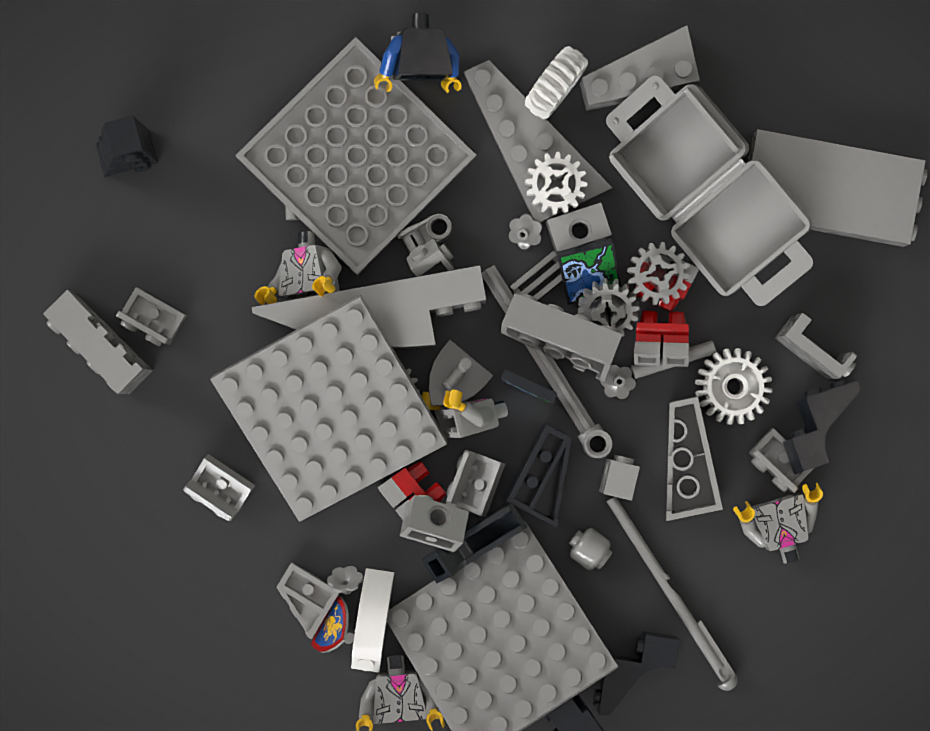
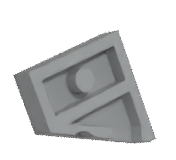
(307, 597)

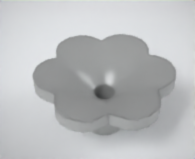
(528, 226)
(627, 382)
(345, 579)

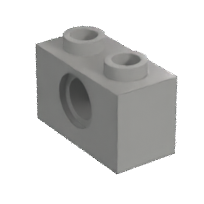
(590, 217)
(619, 477)
(420, 528)

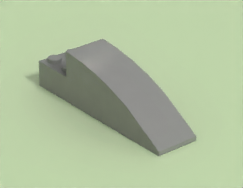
(398, 306)

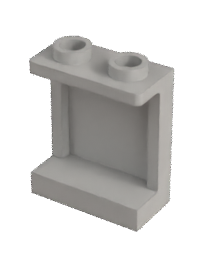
(791, 338)

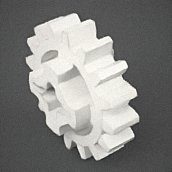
(546, 174)

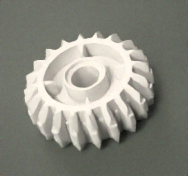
(556, 82)
(750, 383)

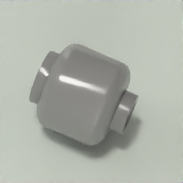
(590, 549)

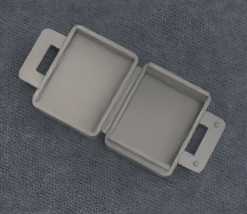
(725, 211)

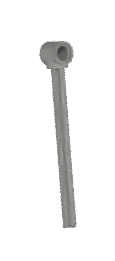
(553, 375)

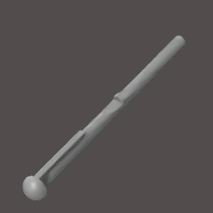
(727, 677)

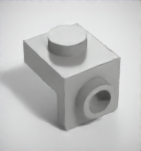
(428, 255)

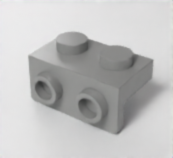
(152, 317)
(771, 456)
(475, 482)
(219, 488)

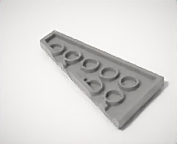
(526, 138)

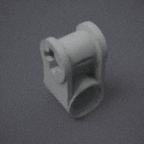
(423, 232)

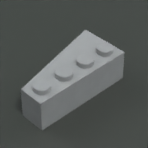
(667, 57)
(562, 334)
(96, 343)
(691, 473)

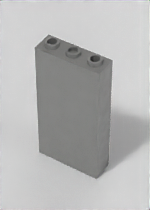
(846, 187)

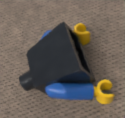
(420, 56)

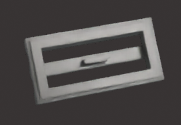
(552, 256)

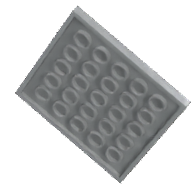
(355, 157)
(329, 408)
(500, 639)

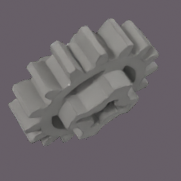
(662, 286)
(621, 307)

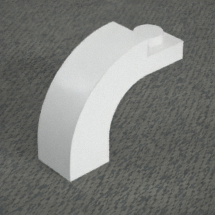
(372, 620)

